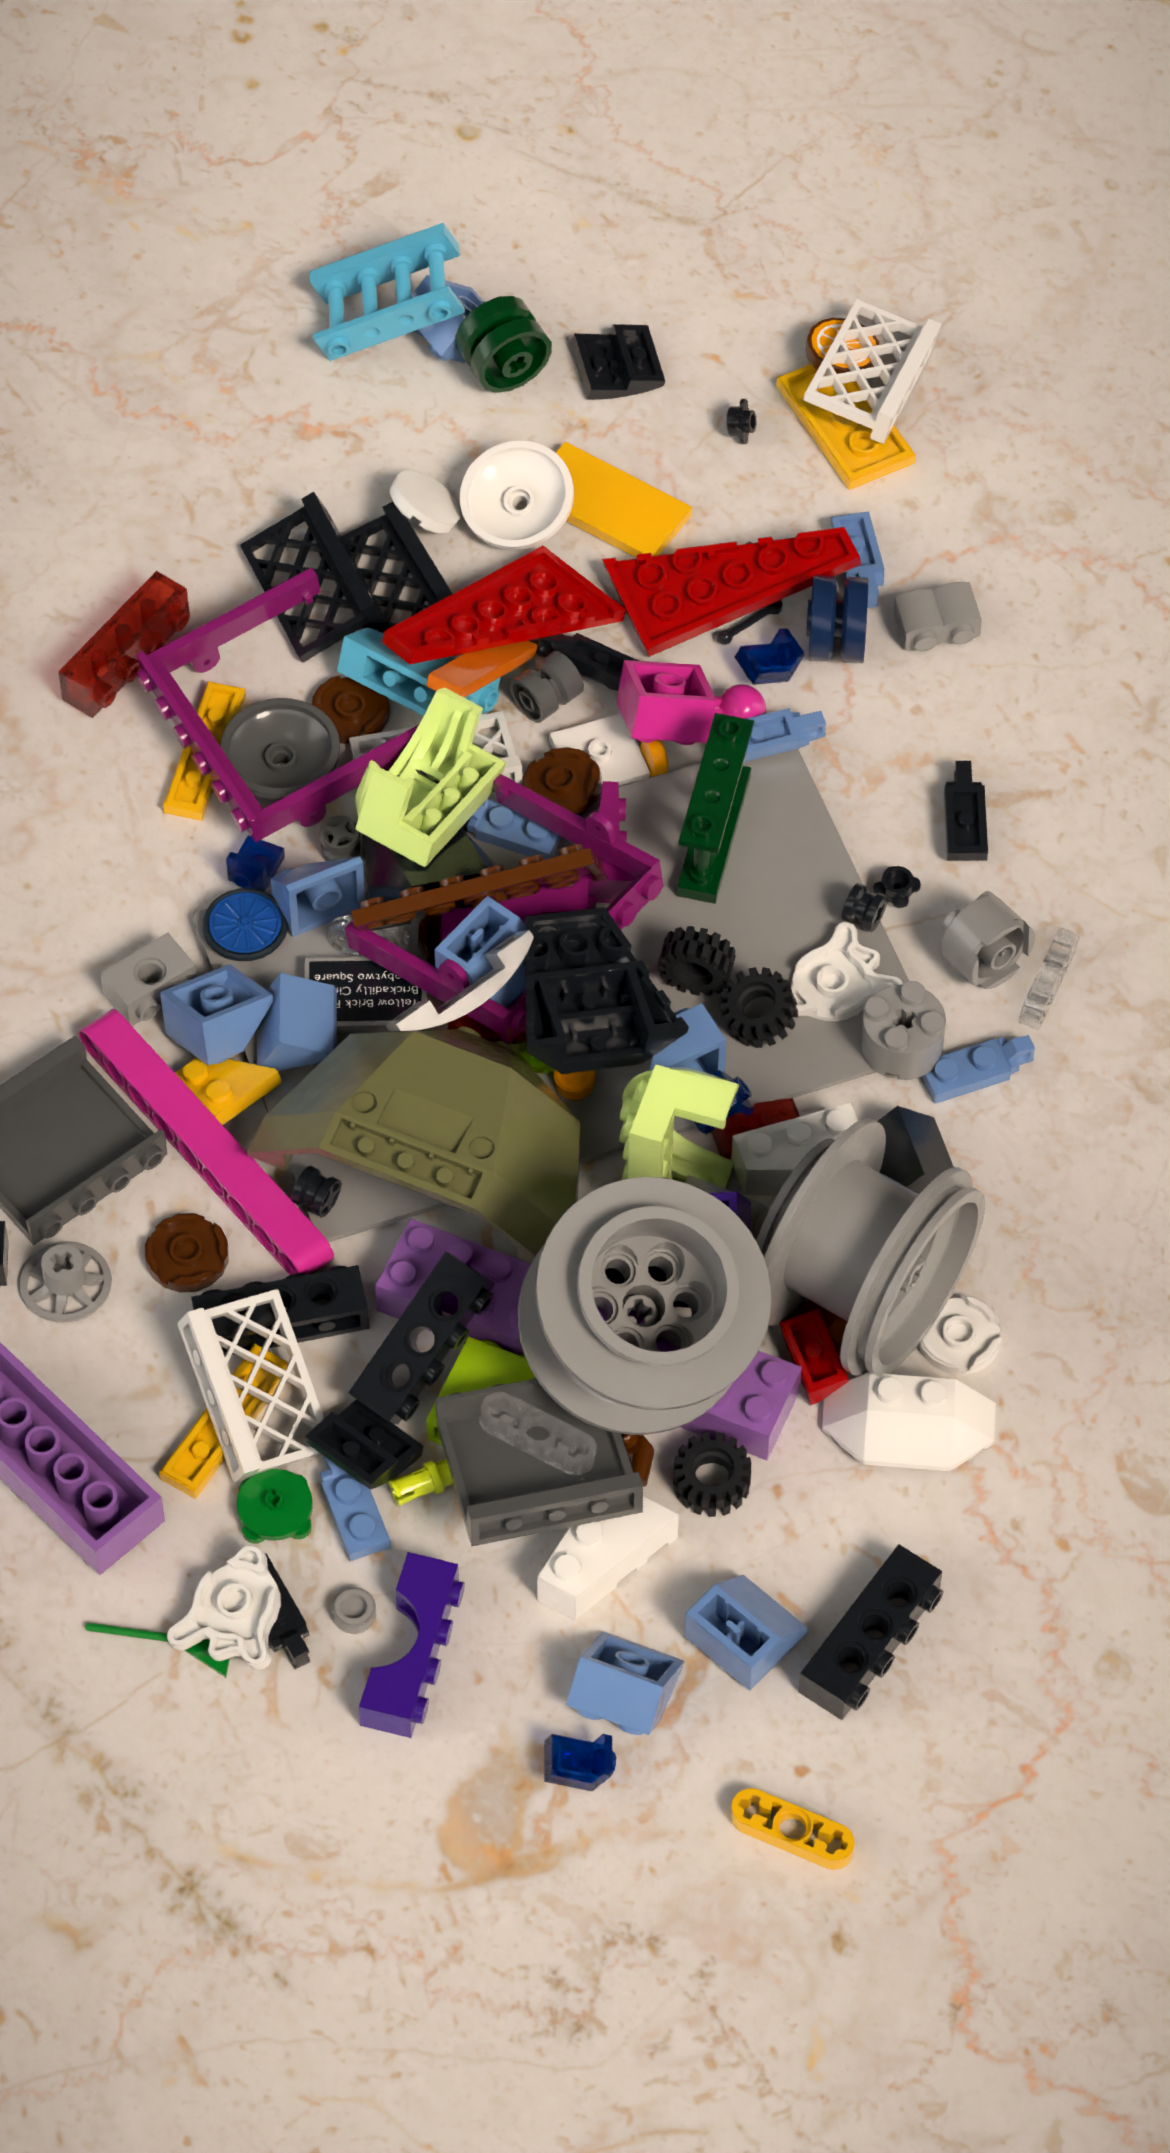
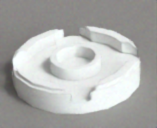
(426, 500)
(958, 1348)

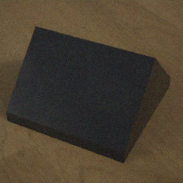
(913, 1149)

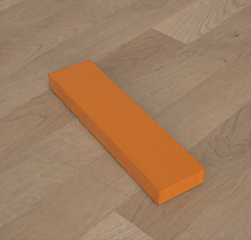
(480, 668)

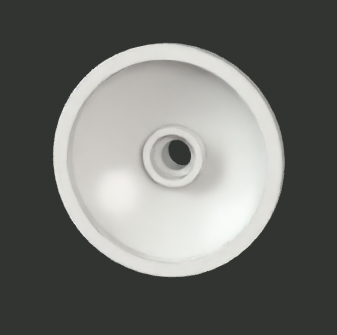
(513, 475)

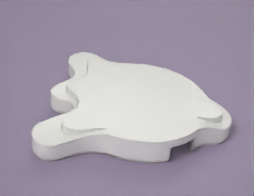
(838, 977)
(233, 1610)

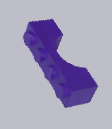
(396, 1692)

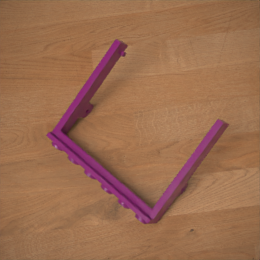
(202, 651)
(592, 833)

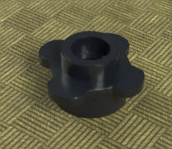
(741, 421)
(899, 877)

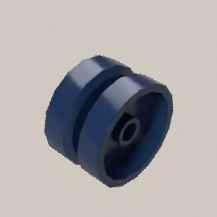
(837, 619)

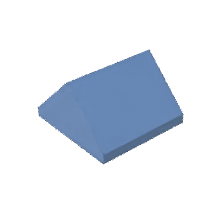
(299, 1023)

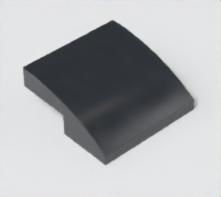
(617, 362)
(364, 1445)

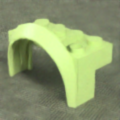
(414, 812)
(648, 1126)

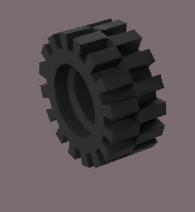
(696, 961)
(753, 987)
(716, 1452)

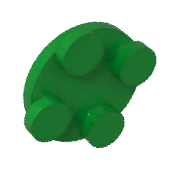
(274, 1506)

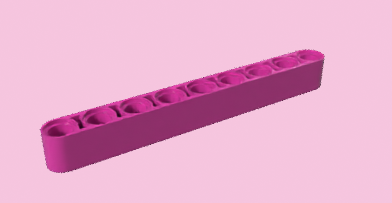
(206, 1144)

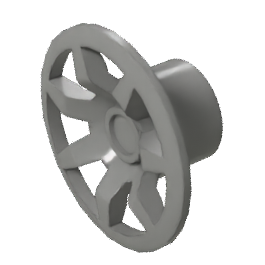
(64, 1276)

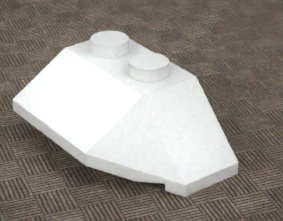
(909, 1421)

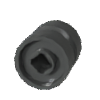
(543, 689)

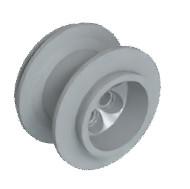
(868, 1246)
(612, 1368)

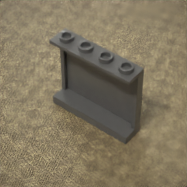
(67, 1142)
(518, 1495)

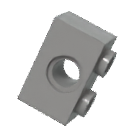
(126, 980)

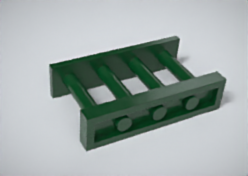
(715, 808)

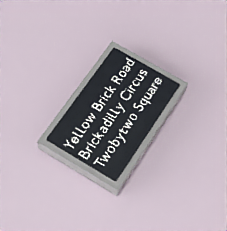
(365, 992)

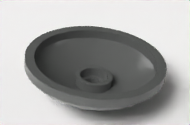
(281, 733)

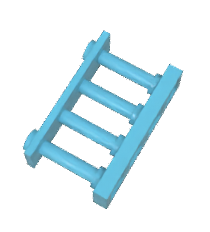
(378, 266)

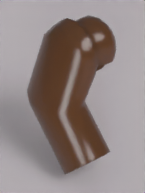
(640, 1455)

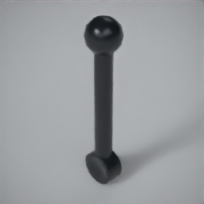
(725, 636)

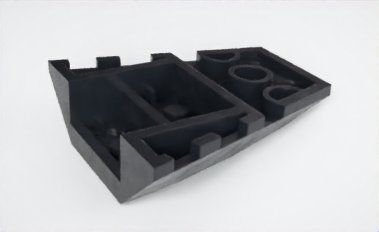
(391, 872)
(591, 996)

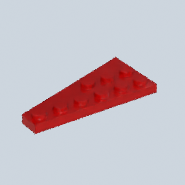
(713, 584)
(512, 605)

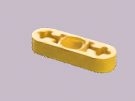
(827, 1829)

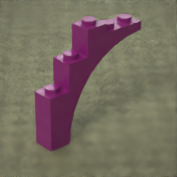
(583, 893)

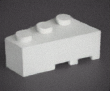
(771, 1153)
(601, 1554)

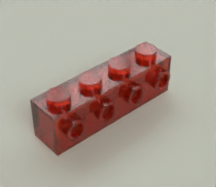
(109, 656)

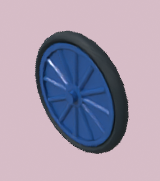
(244, 924)

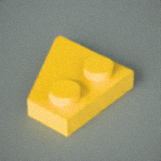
(228, 1086)

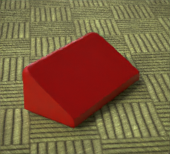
(815, 1352)

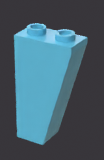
(382, 670)

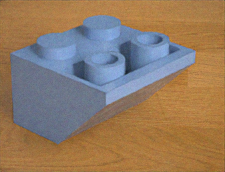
(477, 935)
(742, 1629)

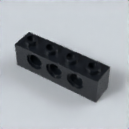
(310, 1321)
(375, 1384)
(900, 1576)

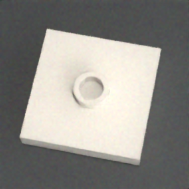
(609, 745)

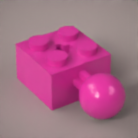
(678, 702)

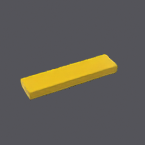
(189, 789)
(200, 1451)

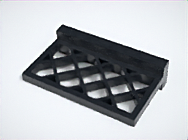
(409, 551)
(343, 570)

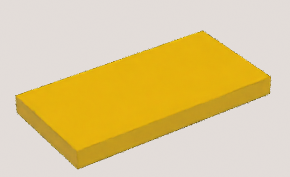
(843, 441)
(620, 505)

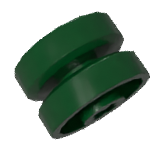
(503, 344)

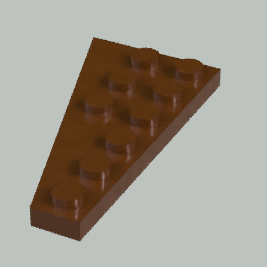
(494, 882)

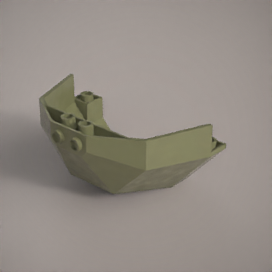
(441, 1120)

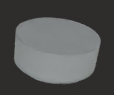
(354, 1610)

